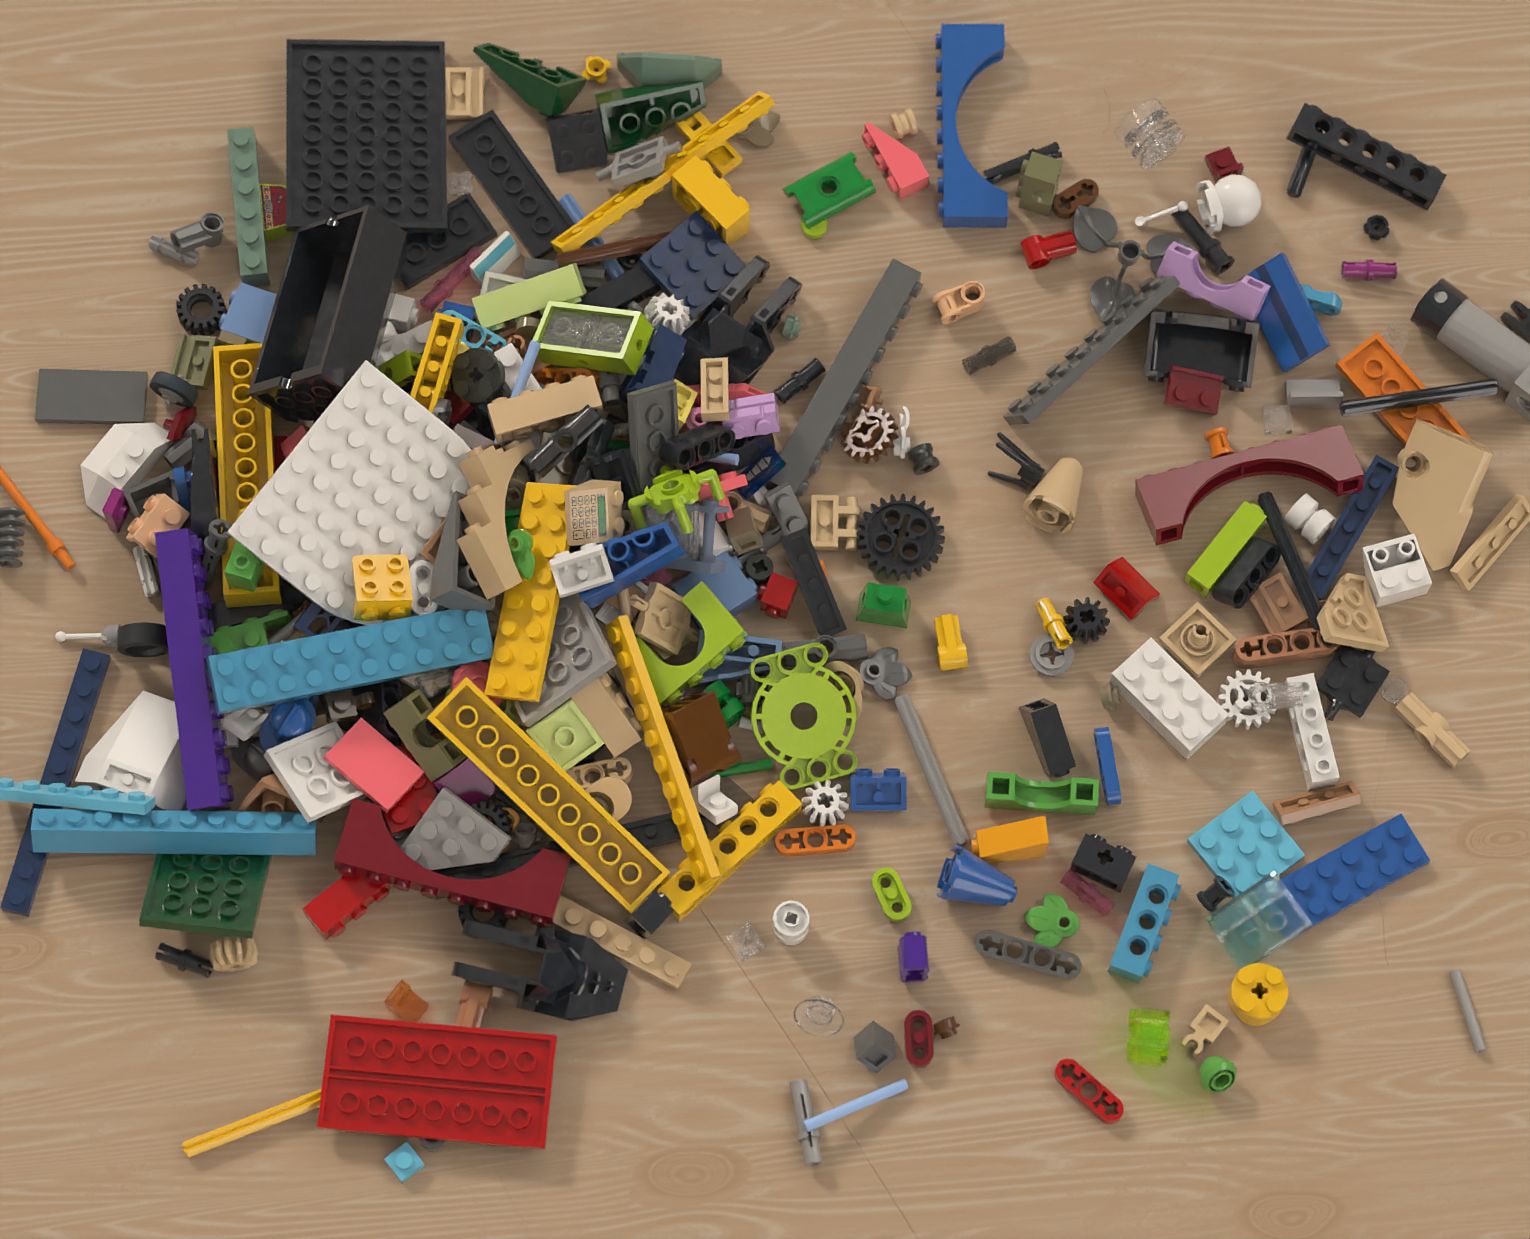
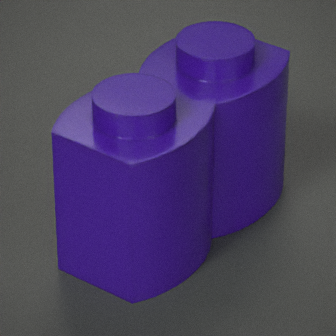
(913, 957)

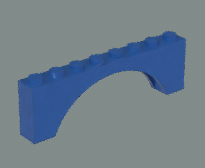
(966, 195)

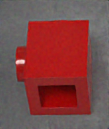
(777, 596)

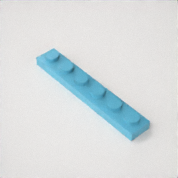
(79, 797)

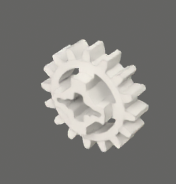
(1241, 707)

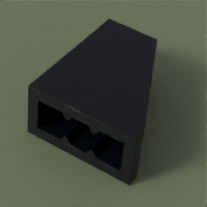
(1048, 737)

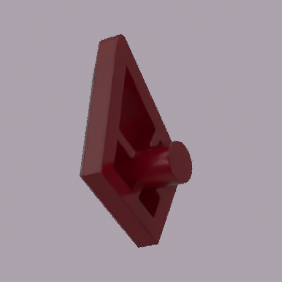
(180, 423)

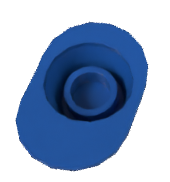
(286, 722)

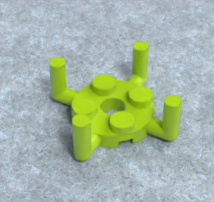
(673, 490)

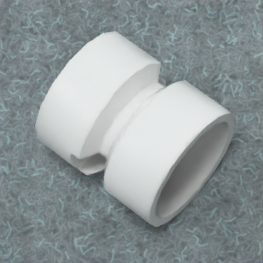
(1309, 518)
(790, 922)

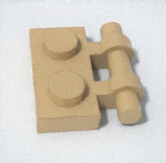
(824, 522)

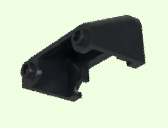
(1202, 344)

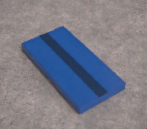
(1287, 315)

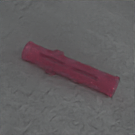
(445, 287)

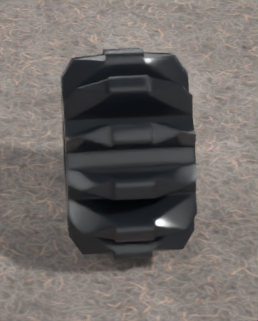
(1091, 628)

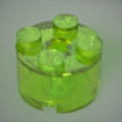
(1150, 1037)

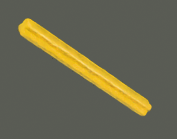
(252, 1124)

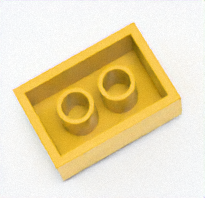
(701, 190)

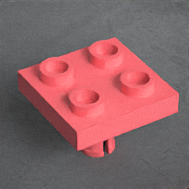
(728, 482)

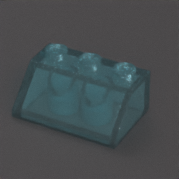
(1258, 921)

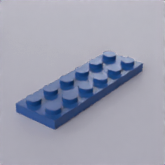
(1356, 870)

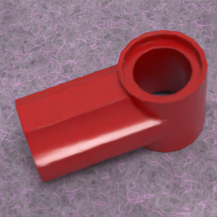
(1041, 250)

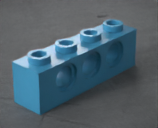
(1155, 881)

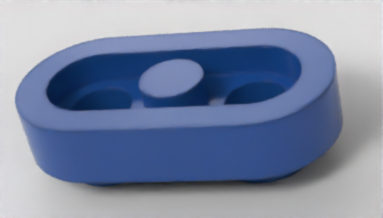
(183, 485)

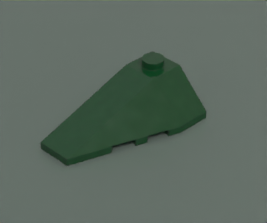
(537, 85)
(646, 111)

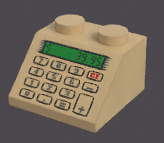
(594, 512)

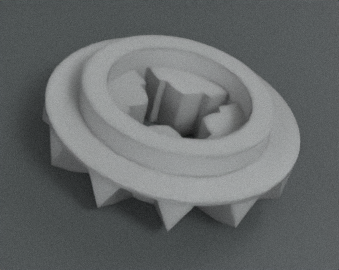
(1043, 665)

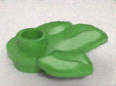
(520, 547)
(1047, 921)

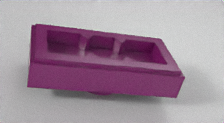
(116, 510)

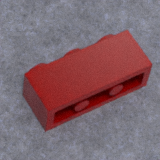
(343, 902)

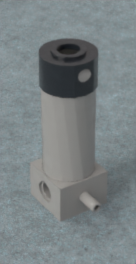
(1478, 339)

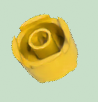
(1245, 1003)

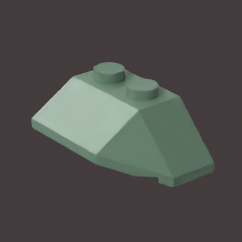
(661, 68)

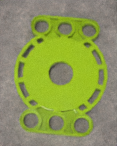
(788, 690)

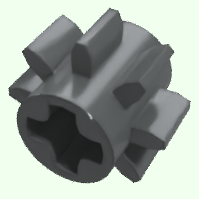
(747, 690)

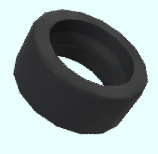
(142, 639)

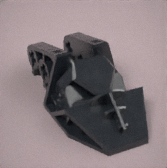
(722, 336)
(574, 978)

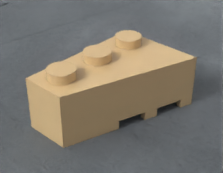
(609, 714)

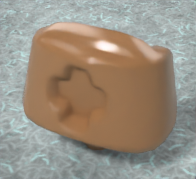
(870, 397)

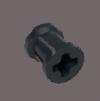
(1215, 893)

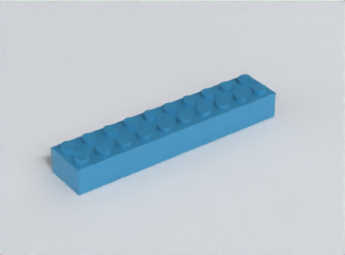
(349, 658)

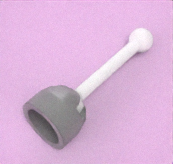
(108, 635)

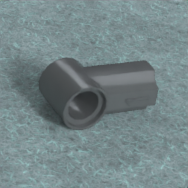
(204, 232)
(181, 453)

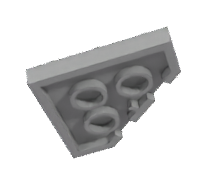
(453, 835)

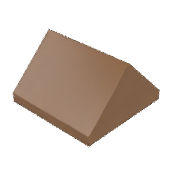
(268, 796)

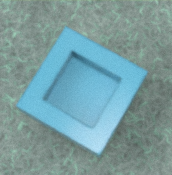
(404, 1162)

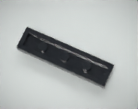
(813, 583)

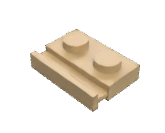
(464, 92)

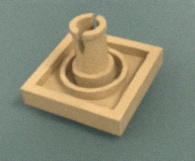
(1197, 640)

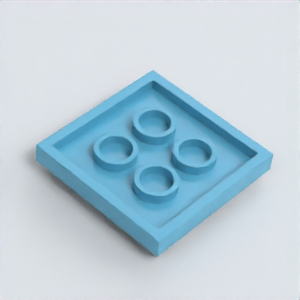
(1245, 844)

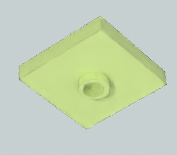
(565, 735)

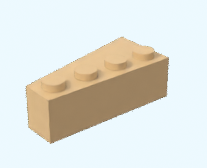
(542, 409)

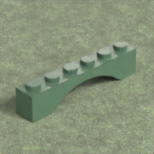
(247, 207)

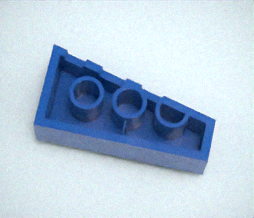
(635, 558)

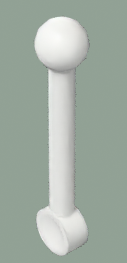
(1141, 221)

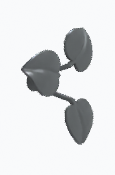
(1094, 229)

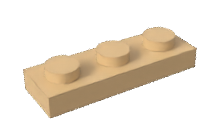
(714, 389)

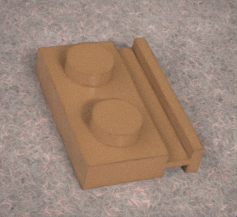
(1278, 605)

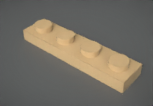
(1491, 542)

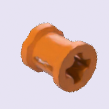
(1218, 442)

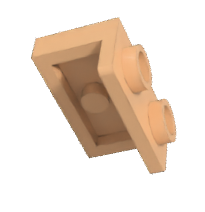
(159, 515)

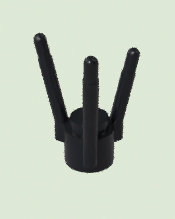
(1030, 470)

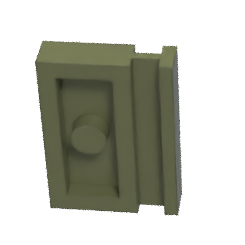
(195, 359)

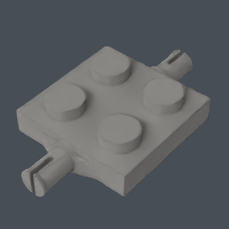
(639, 162)

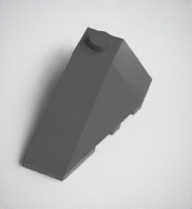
(452, 577)

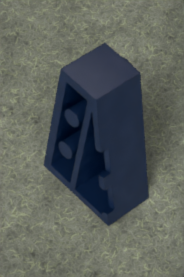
(658, 362)

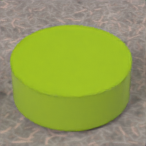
(816, 231)

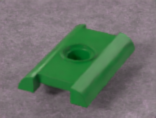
(838, 175)

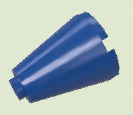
(974, 880)

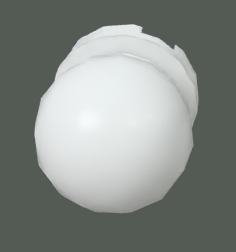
(1231, 201)

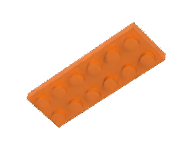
(1378, 370)

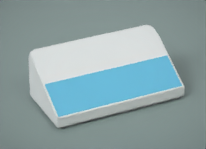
(495, 257)

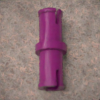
(1368, 270)

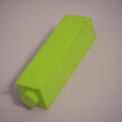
(1225, 547)

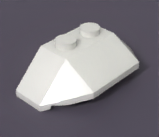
(121, 460)

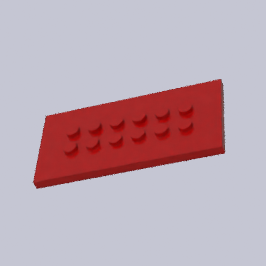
(437, 1082)

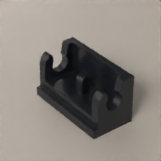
(618, 467)

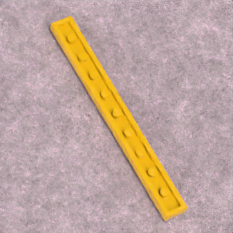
(634, 195)
(663, 750)

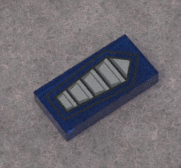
(761, 471)

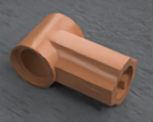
(474, 1001)

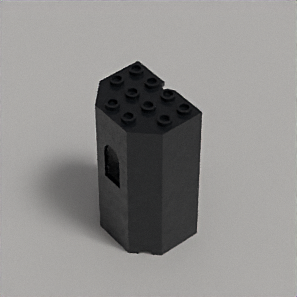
(328, 311)

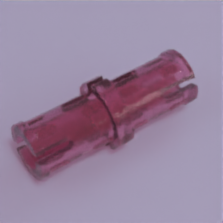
(1087, 893)

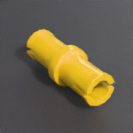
(1053, 623)

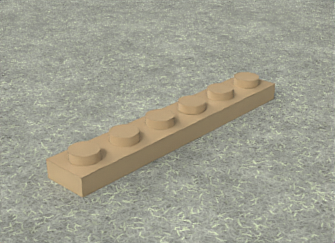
(622, 943)

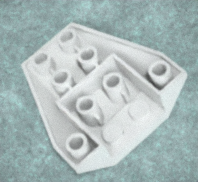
(140, 754)

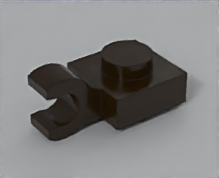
(343, 706)

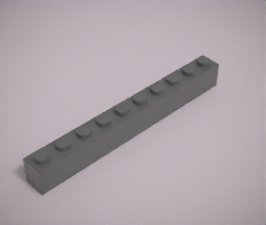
(846, 376)

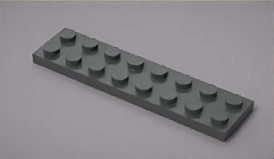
(1096, 344)

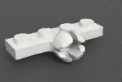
(394, 343)

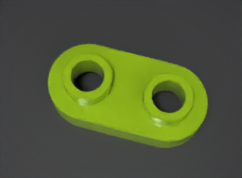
(892, 895)

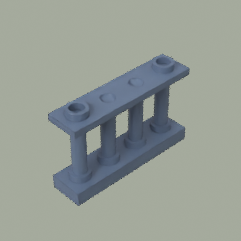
(706, 561)

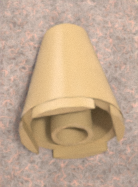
(1055, 497)

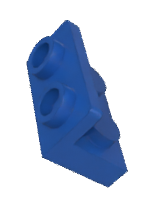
(878, 790)

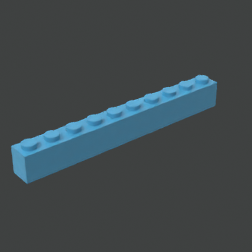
(173, 832)

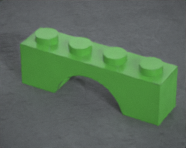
(1064, 796)

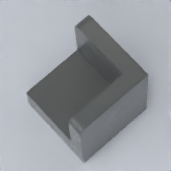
(874, 1046)

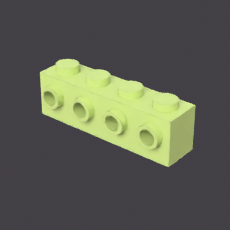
(528, 296)

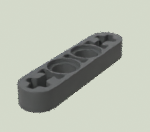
(1027, 956)

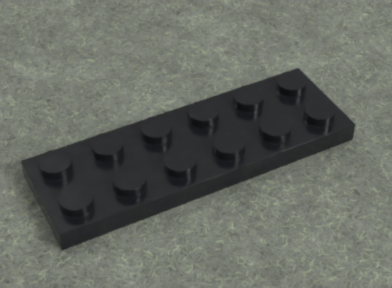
(511, 183)

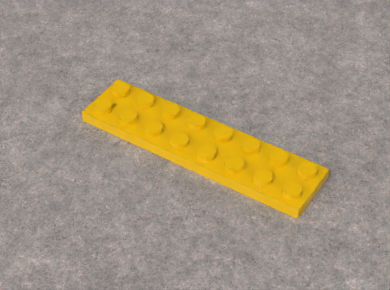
(532, 605)

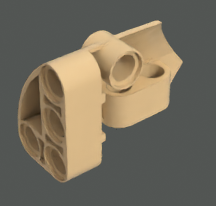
(1440, 489)

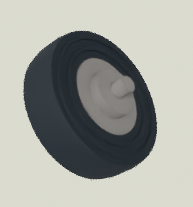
(174, 389)

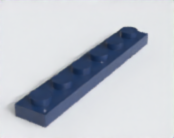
(1350, 525)

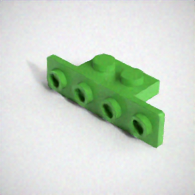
(250, 633)

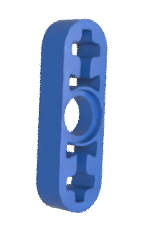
(1107, 766)

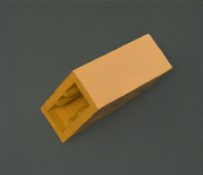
(1012, 841)

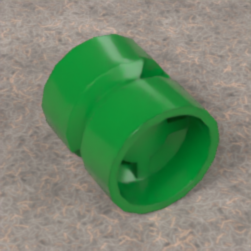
(734, 708)

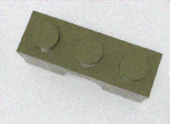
(1039, 183)
(432, 754)

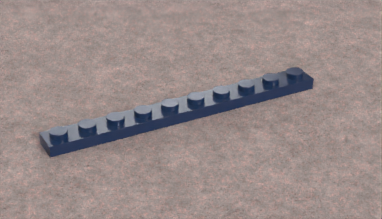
(58, 769)

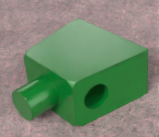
(884, 605)

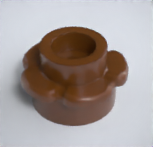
(946, 1027)

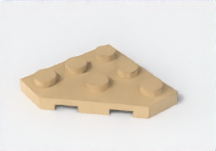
(1352, 616)

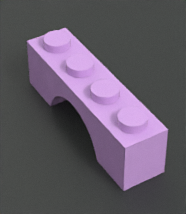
(1242, 297)

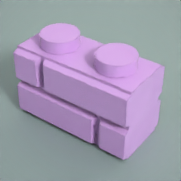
(753, 416)

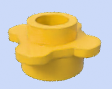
(601, 64)

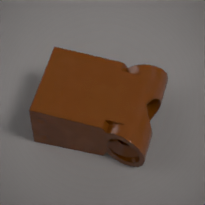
(700, 736)

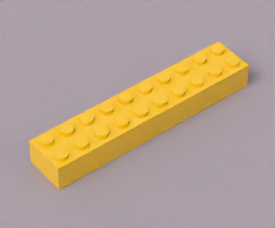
(244, 457)
(548, 795)

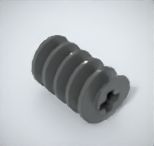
(8, 532)

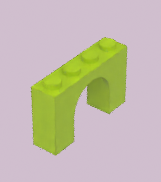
(721, 635)

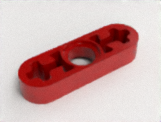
(1088, 1079)

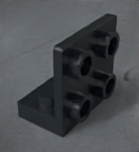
(577, 140)

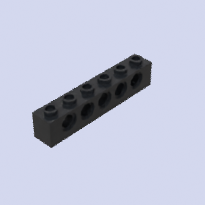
(1352, 157)

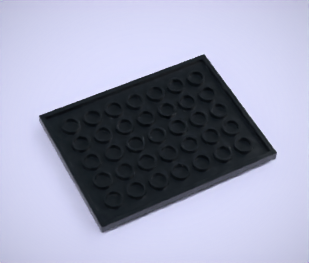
(366, 131)

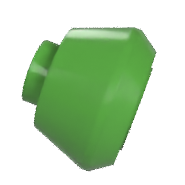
(1217, 1074)

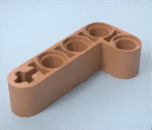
(1285, 643)

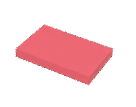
(373, 765)

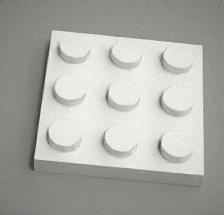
(308, 777)

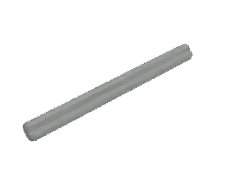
(931, 770)

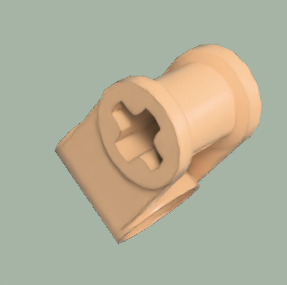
(955, 305)

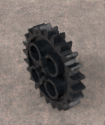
(877, 529)

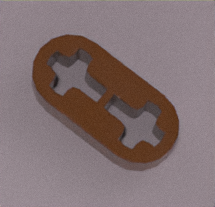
(1073, 193)

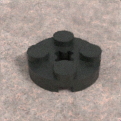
(463, 375)

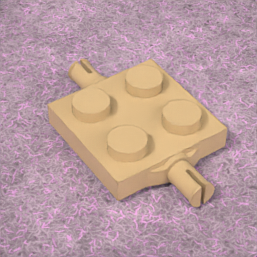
(663, 619)

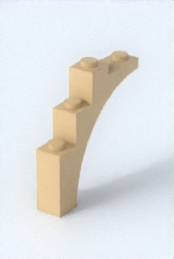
(484, 508)

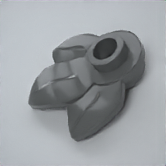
(888, 670)

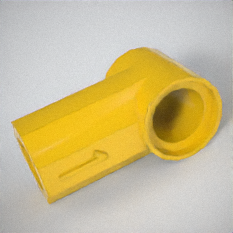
(950, 649)

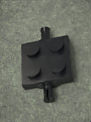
(1351, 681)

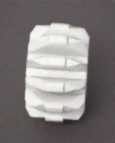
(668, 313)
(830, 796)

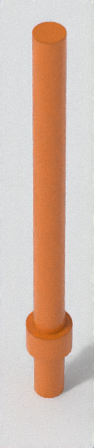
(54, 545)

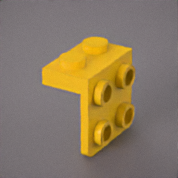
(381, 587)

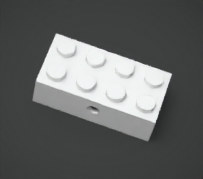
(1168, 698)

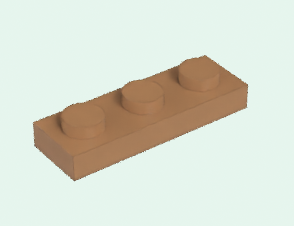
(1317, 802)

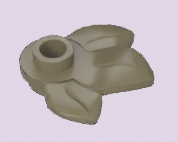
(760, 130)

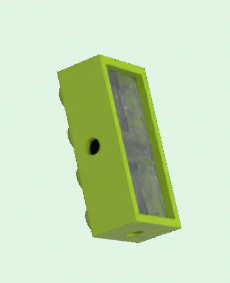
(592, 337)

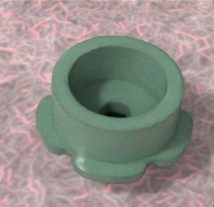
(791, 327)

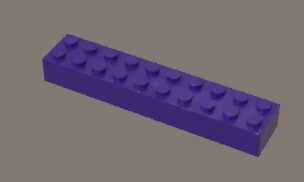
(189, 647)

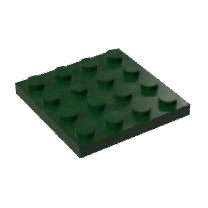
(205, 893)

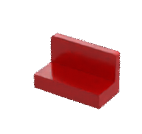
(1126, 587)

